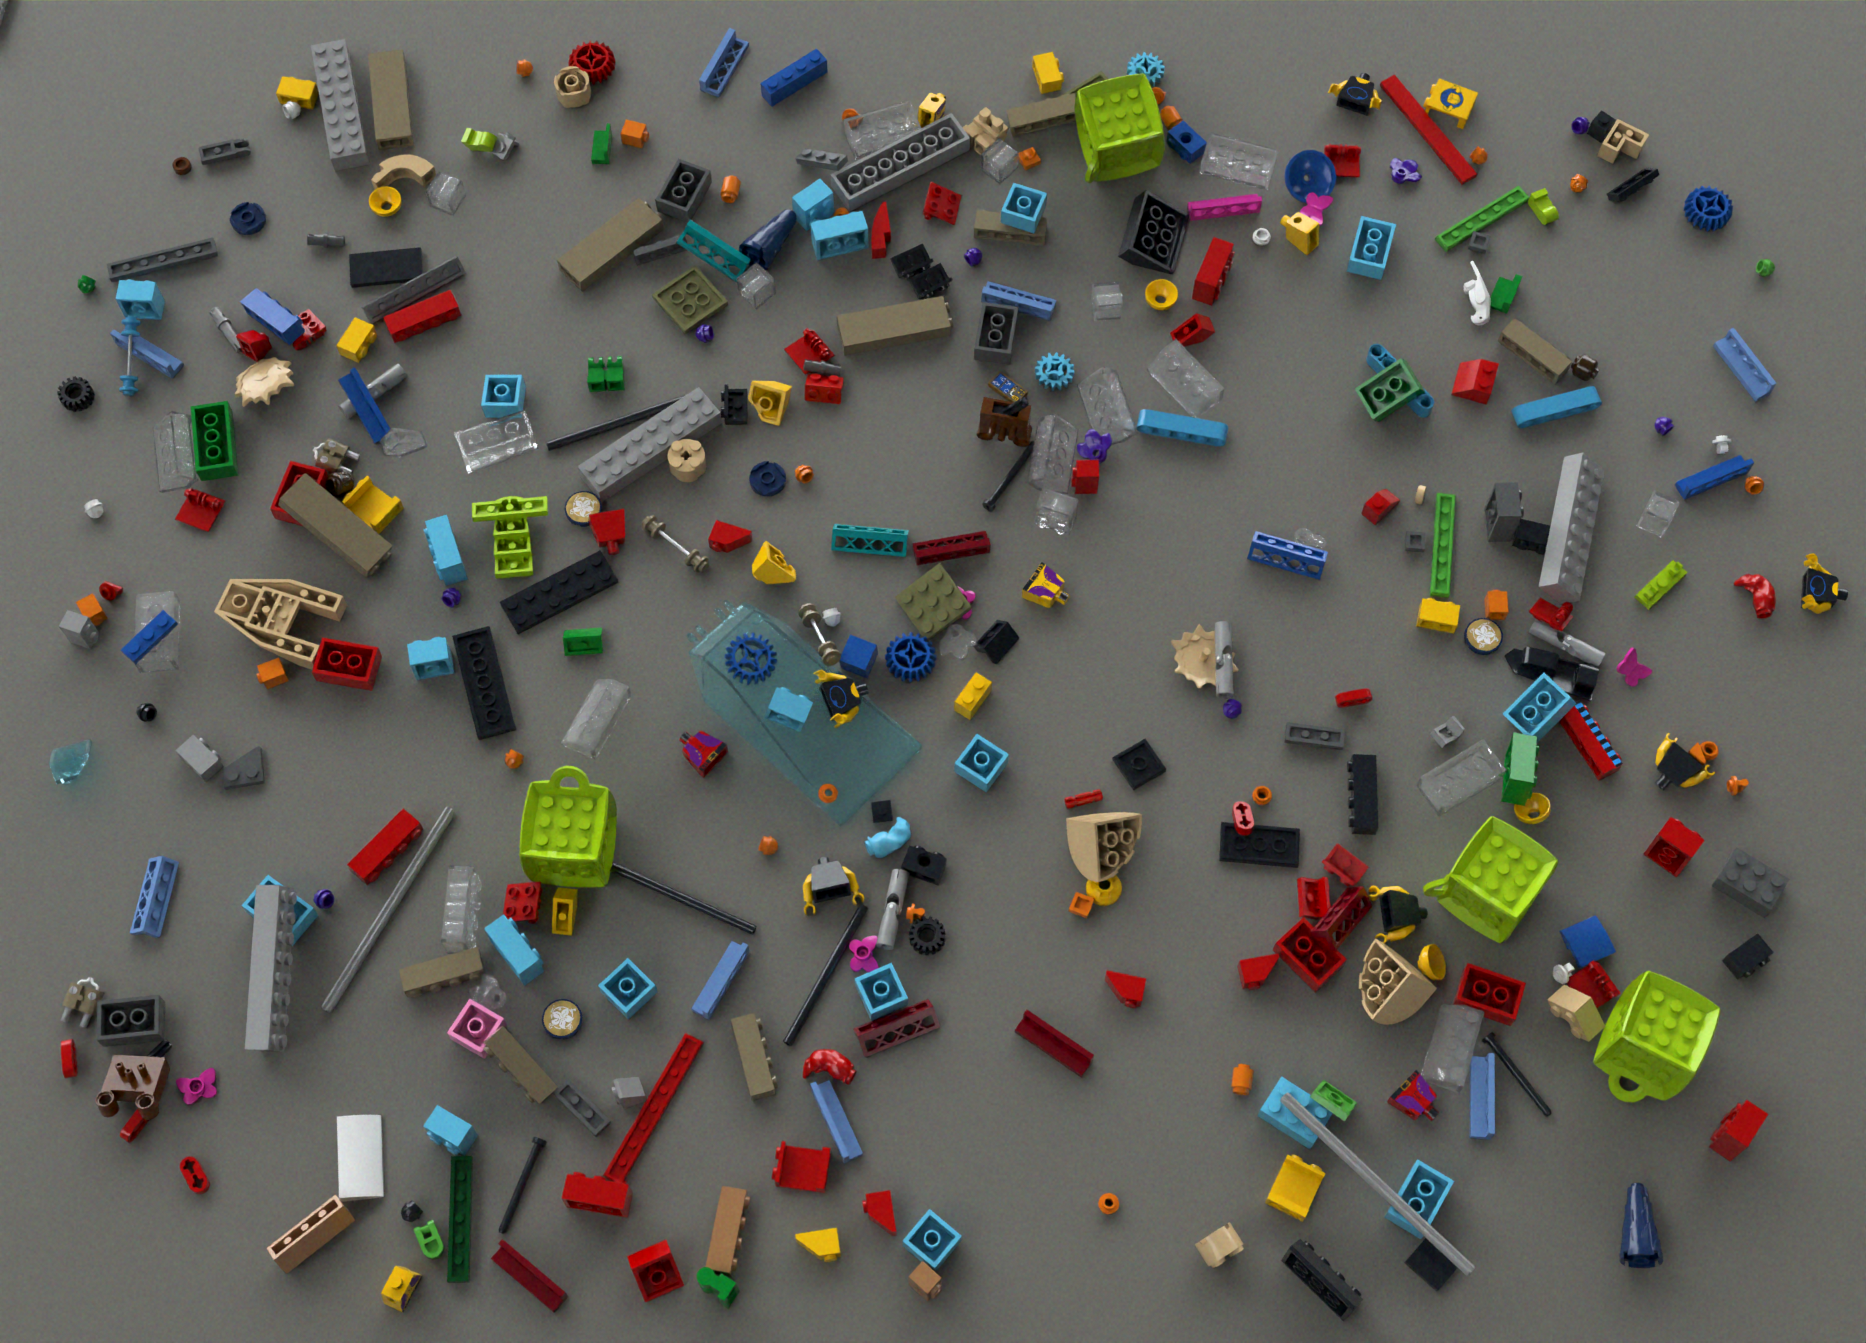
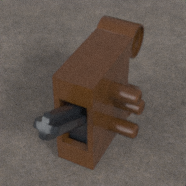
(1005, 419)
(135, 1080)

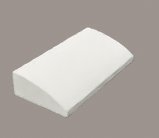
(360, 1157)

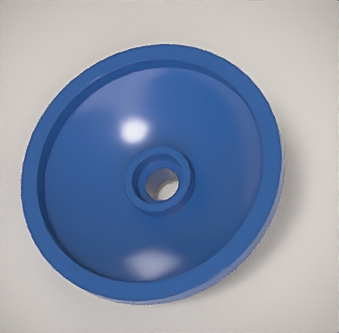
(1320, 175)

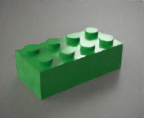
(214, 441)

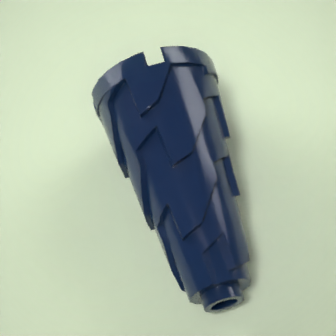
(768, 239)
(1639, 1234)

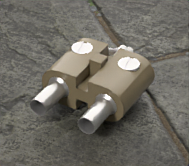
(333, 456)
(83, 1000)

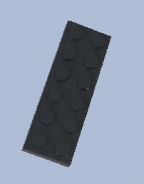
(558, 592)
(484, 683)

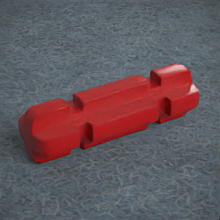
(1083, 798)

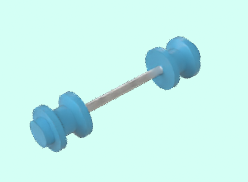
(130, 331)

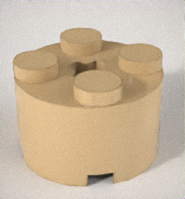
(570, 89)
(687, 460)
(1219, 1244)

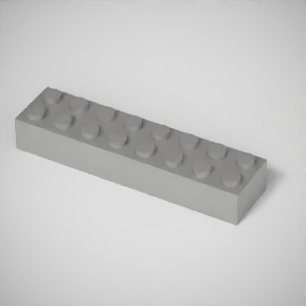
(339, 105)
(900, 162)
(648, 444)
(1571, 528)
(270, 968)

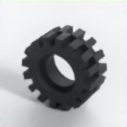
(79, 402)
(930, 947)

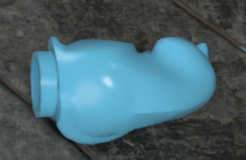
(886, 843)

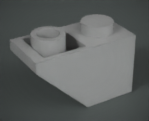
(628, 1091)

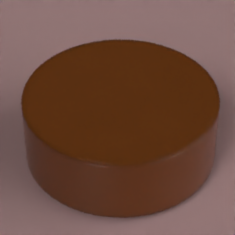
(181, 166)

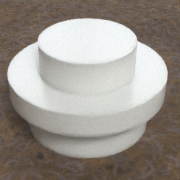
(1261, 236)

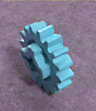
(1147, 65)
(1054, 371)

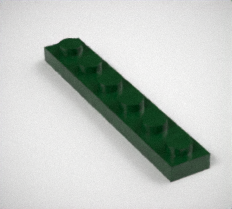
(460, 1219)

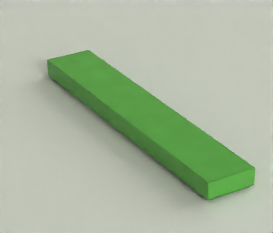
(1482, 218)
(1442, 545)

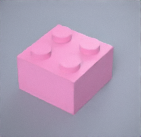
(474, 1026)

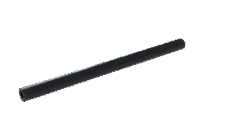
(609, 425)
(683, 898)
(825, 975)

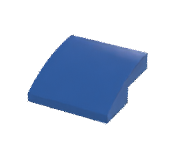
(1587, 941)

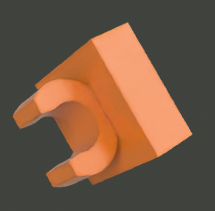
(1029, 158)

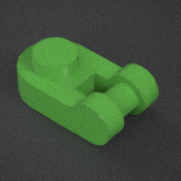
(432, 1246)

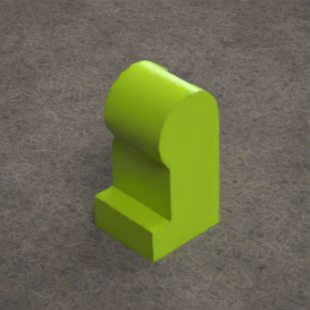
(479, 140)
(1543, 207)

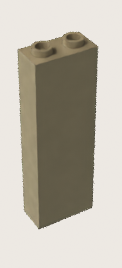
(390, 99)
(610, 244)
(894, 325)
(336, 525)

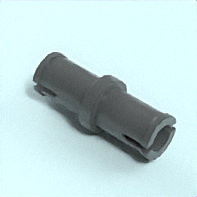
(326, 240)
(822, 367)

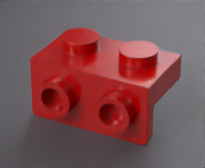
(823, 388)
(1345, 865)
(1313, 897)

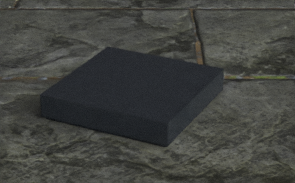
(1139, 764)
(1431, 1264)

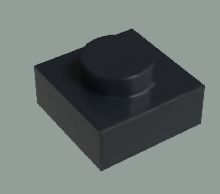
(881, 811)

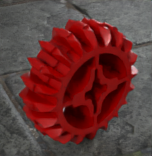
(602, 63)

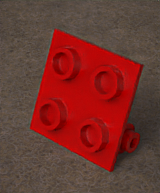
(1345, 159)
(941, 203)
(312, 327)
(810, 348)
(199, 509)
(1556, 617)
(523, 901)
(1594, 983)

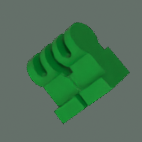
(598, 377)
(721, 1286)

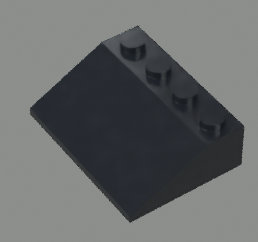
(1153, 233)
(1321, 1279)

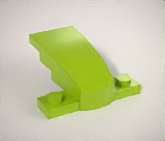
(511, 532)

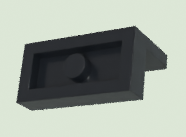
(997, 640)

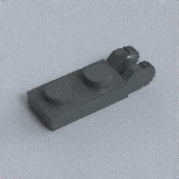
(224, 151)

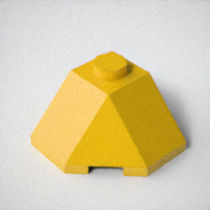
(770, 400)
(771, 566)

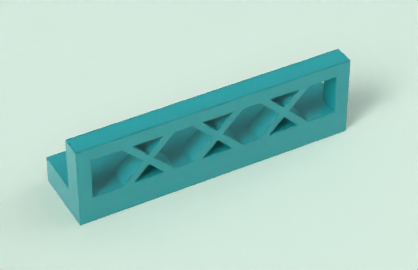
(716, 245)
(869, 533)

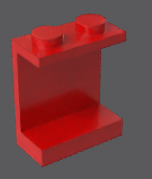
(802, 1168)

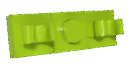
(1661, 584)

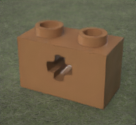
(925, 1281)

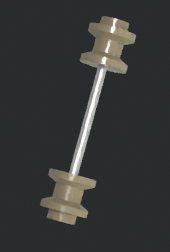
(657, 529)
(827, 649)

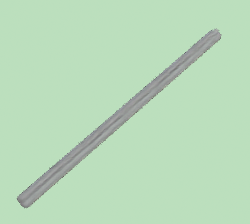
(388, 910)
(1378, 1184)

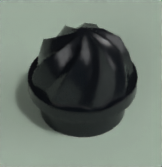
(146, 712)
(411, 1211)

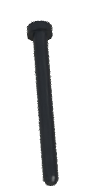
(990, 504)
(1516, 1073)
(538, 1144)

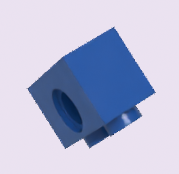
(1186, 142)

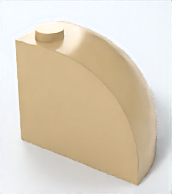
(1102, 842)
(1391, 985)

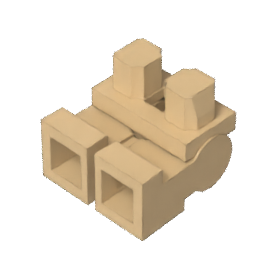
(985, 130)

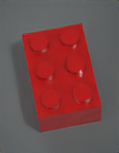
(1213, 271)
(292, 475)
(347, 664)
(1674, 846)
(1308, 955)
(1490, 992)
(1737, 1129)
(597, 1194)

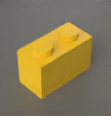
(1047, 72)
(298, 91)
(357, 340)
(1438, 615)
(972, 696)

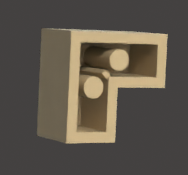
(1622, 139)
(1577, 1011)

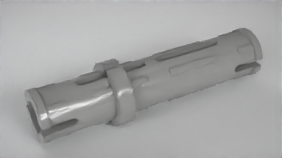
(224, 325)

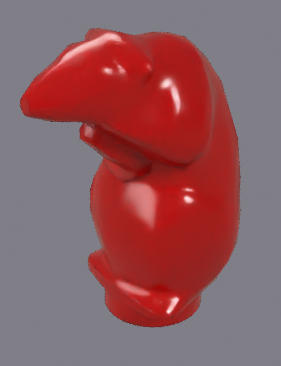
(1762, 591)
(832, 1062)

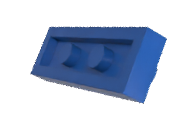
(149, 637)

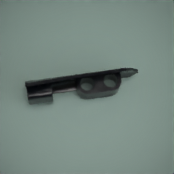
(1571, 676)

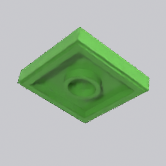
(1333, 1100)

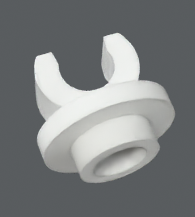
(1722, 444)
(1562, 973)

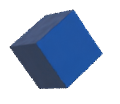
(858, 656)

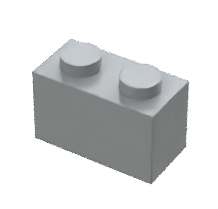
(79, 629)
(199, 757)

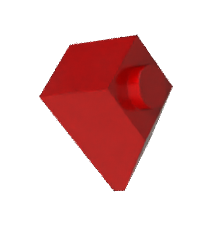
(1193, 330)
(254, 344)
(1379, 506)
(728, 537)
(1256, 970)
(1126, 987)
(880, 1210)

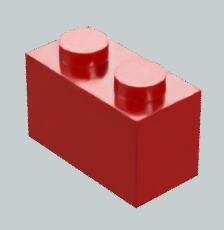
(1085, 476)

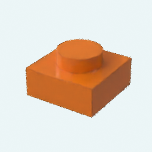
(1081, 905)

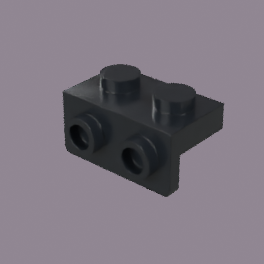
(911, 260)
(929, 281)
(735, 406)

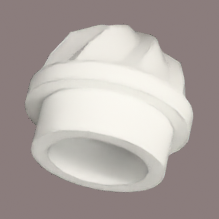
(291, 109)
(94, 508)
(831, 617)

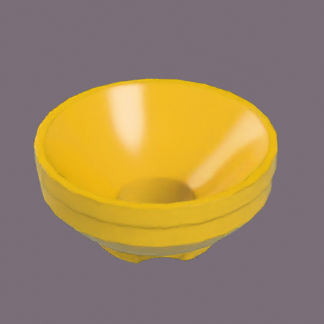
(383, 196)
(1161, 288)
(1537, 803)
(1107, 896)
(1432, 962)

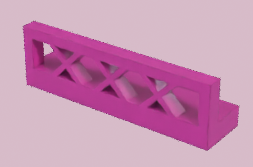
(1224, 207)

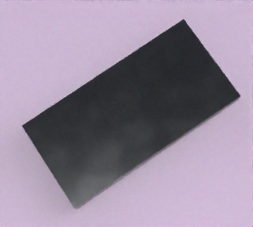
(385, 267)
(1262, 847)

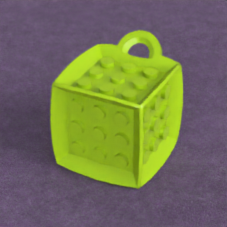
(1119, 128)
(568, 831)
(1494, 879)
(1656, 1037)

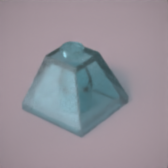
(69, 760)

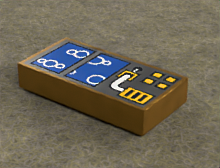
(1007, 387)

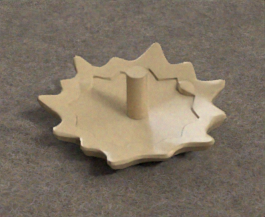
(263, 380)
(1197, 656)

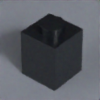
(1601, 126)

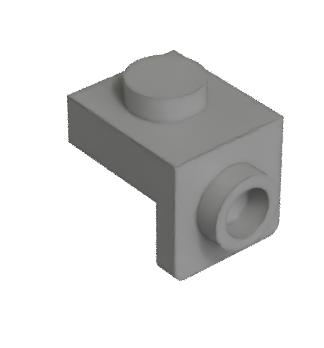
(504, 145)
(1448, 732)

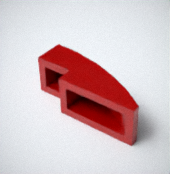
(880, 232)

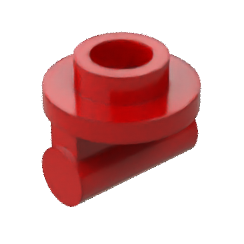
(110, 591)

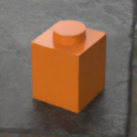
(634, 134)
(1496, 605)
(91, 608)
(272, 673)

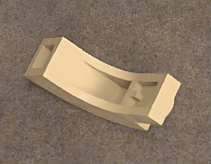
(404, 167)

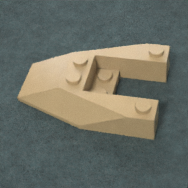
(267, 609)

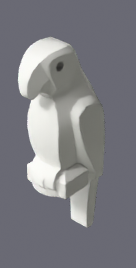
(1478, 298)

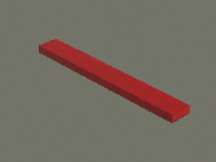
(1428, 129)
(653, 1108)

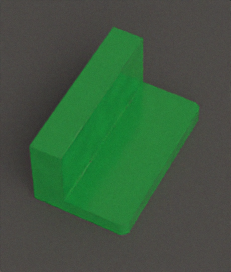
(602, 146)
(1504, 293)
(583, 641)

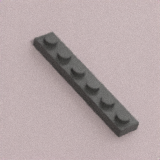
(162, 259)
(413, 289)

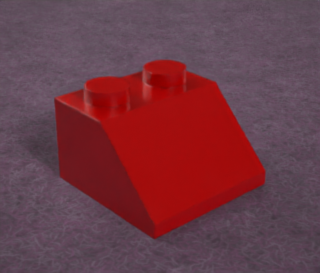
(1475, 380)
(655, 1270)

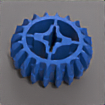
(1708, 208)
(894, 656)
(753, 665)

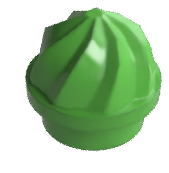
(1765, 267)

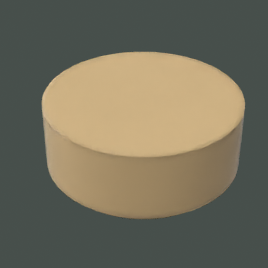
(1420, 494)

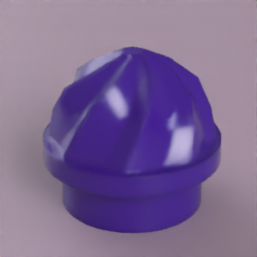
(1580, 125)
(973, 256)
(705, 333)
(1663, 425)
(451, 597)
(1232, 708)
(324, 898)

